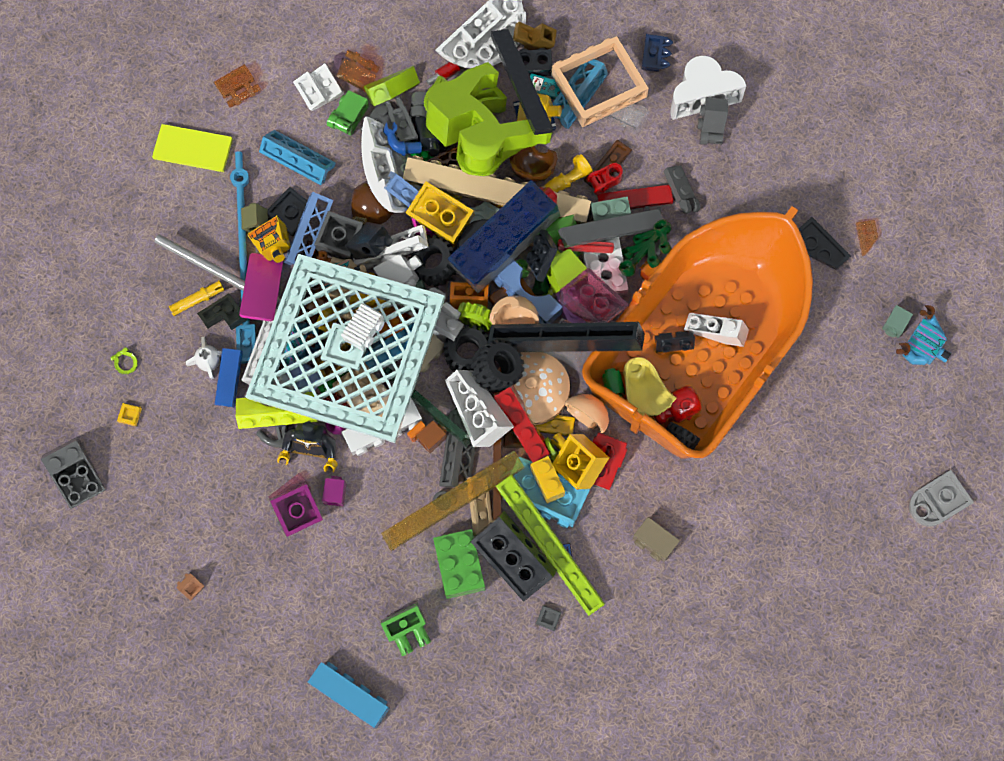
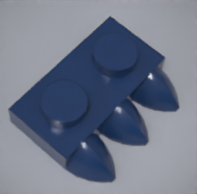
(655, 52)

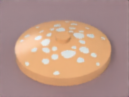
(542, 386)

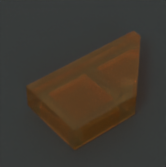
(866, 234)

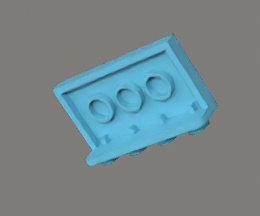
(564, 509)

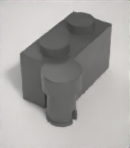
(713, 120)

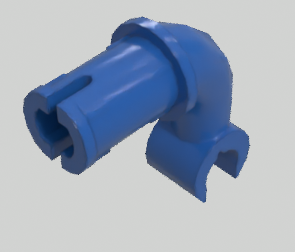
(400, 147)

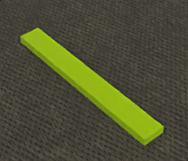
(550, 545)

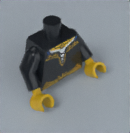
(311, 441)

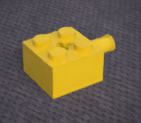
(578, 460)

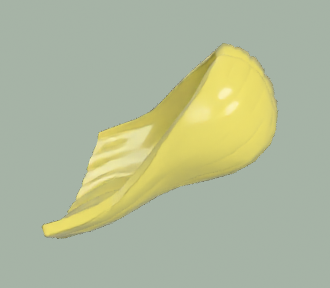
(646, 388)

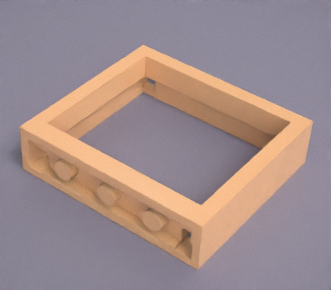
(607, 107)

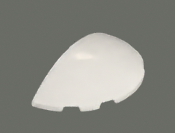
(472, 41)
(379, 162)

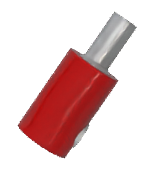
(446, 71)

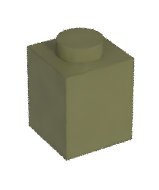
(253, 216)

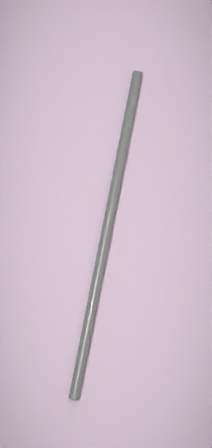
(219, 272)

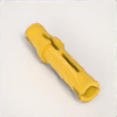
(197, 297)

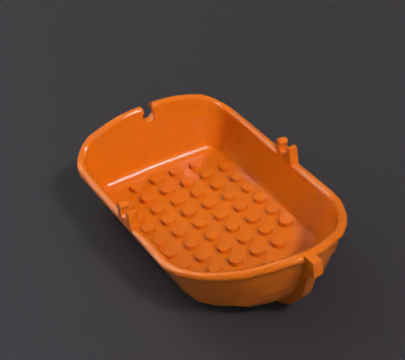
(730, 268)

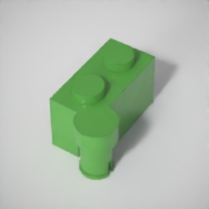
(349, 113)

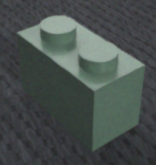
(609, 209)

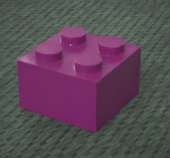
(295, 509)

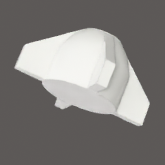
(206, 358)

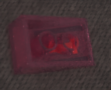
(591, 298)

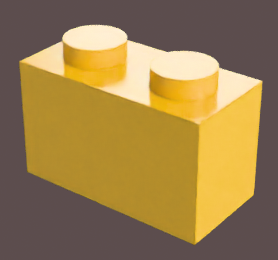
(547, 479)

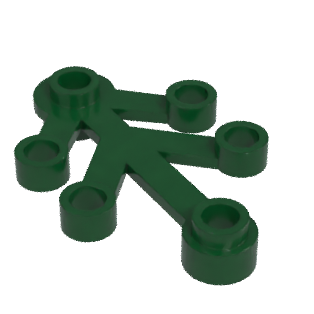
(661, 230)

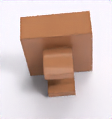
(190, 586)

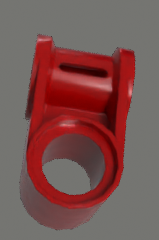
(602, 180)

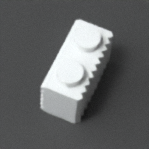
(363, 327)

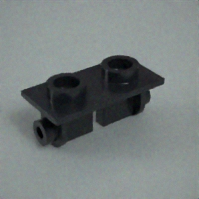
(683, 341)

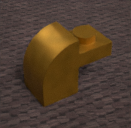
(535, 38)

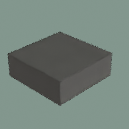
(548, 618)

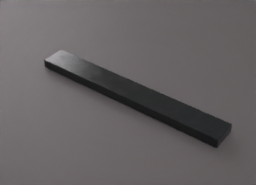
(521, 82)

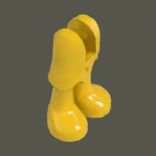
(581, 169)

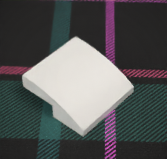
(318, 87)

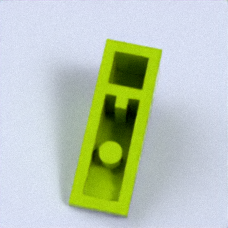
(391, 85)

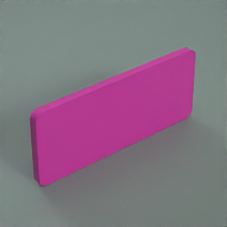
(261, 288)

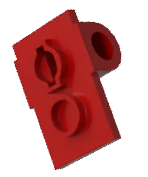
(616, 451)

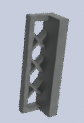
(454, 450)

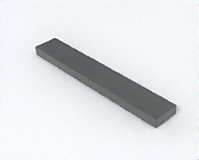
(609, 228)

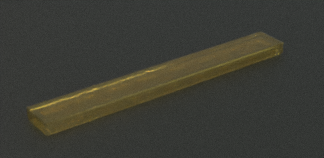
(452, 501)

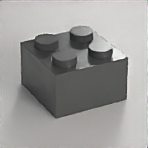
(335, 234)

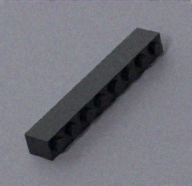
(571, 336)

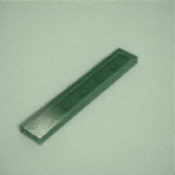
(436, 414)

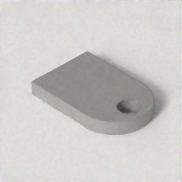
(941, 500)

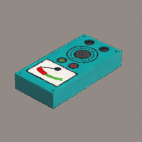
(545, 86)

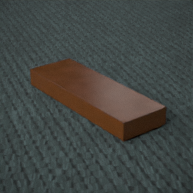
(616, 154)

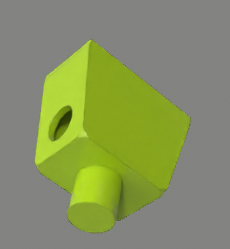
(564, 269)

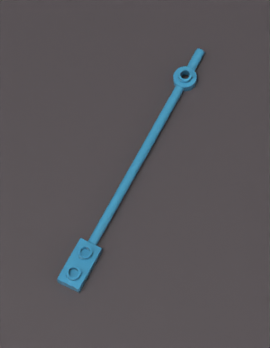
(246, 332)

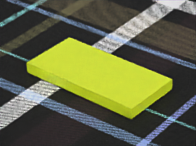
(192, 148)

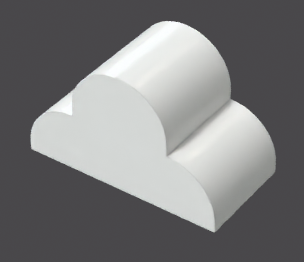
(702, 80)

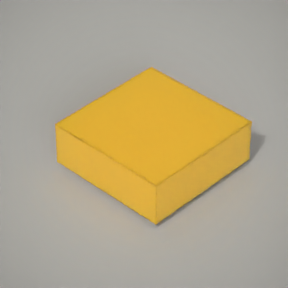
(129, 414)

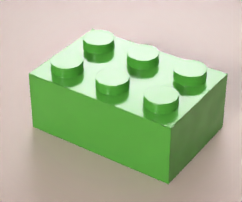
(459, 564)

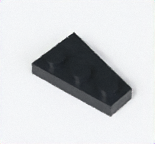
(822, 245)

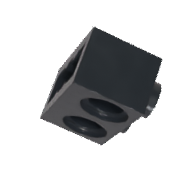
(533, 58)

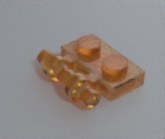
(353, 73)
(234, 81)

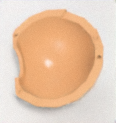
(514, 311)
(588, 411)

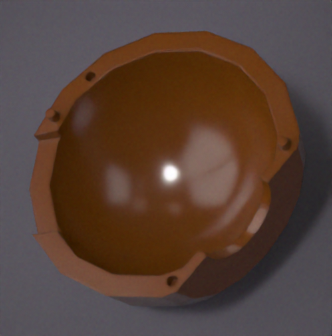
(533, 164)
(367, 206)

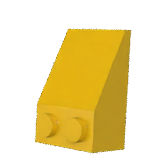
(440, 213)

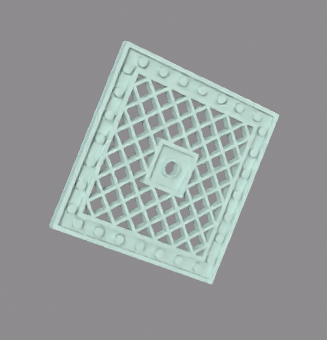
(385, 427)

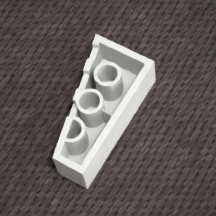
(478, 409)

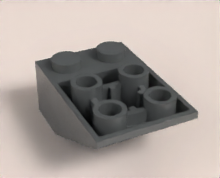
(73, 472)

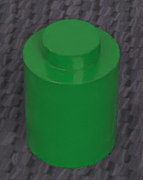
(613, 381)

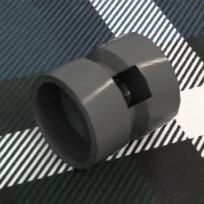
(417, 106)

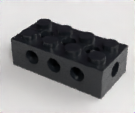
(510, 568)

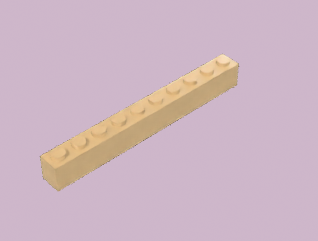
(484, 188)

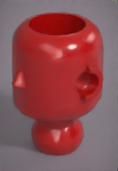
(683, 408)

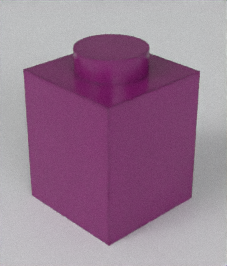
(334, 491)

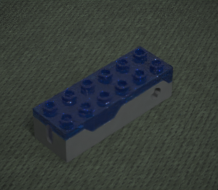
(505, 235)

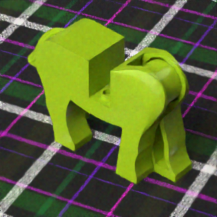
(463, 114)

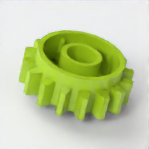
(475, 315)

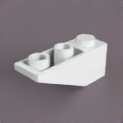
(718, 329)

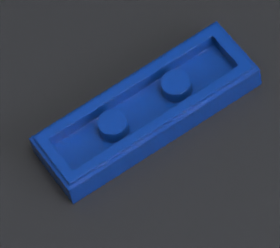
(228, 377)

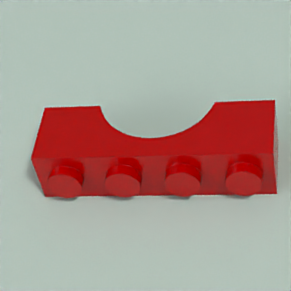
(525, 430)

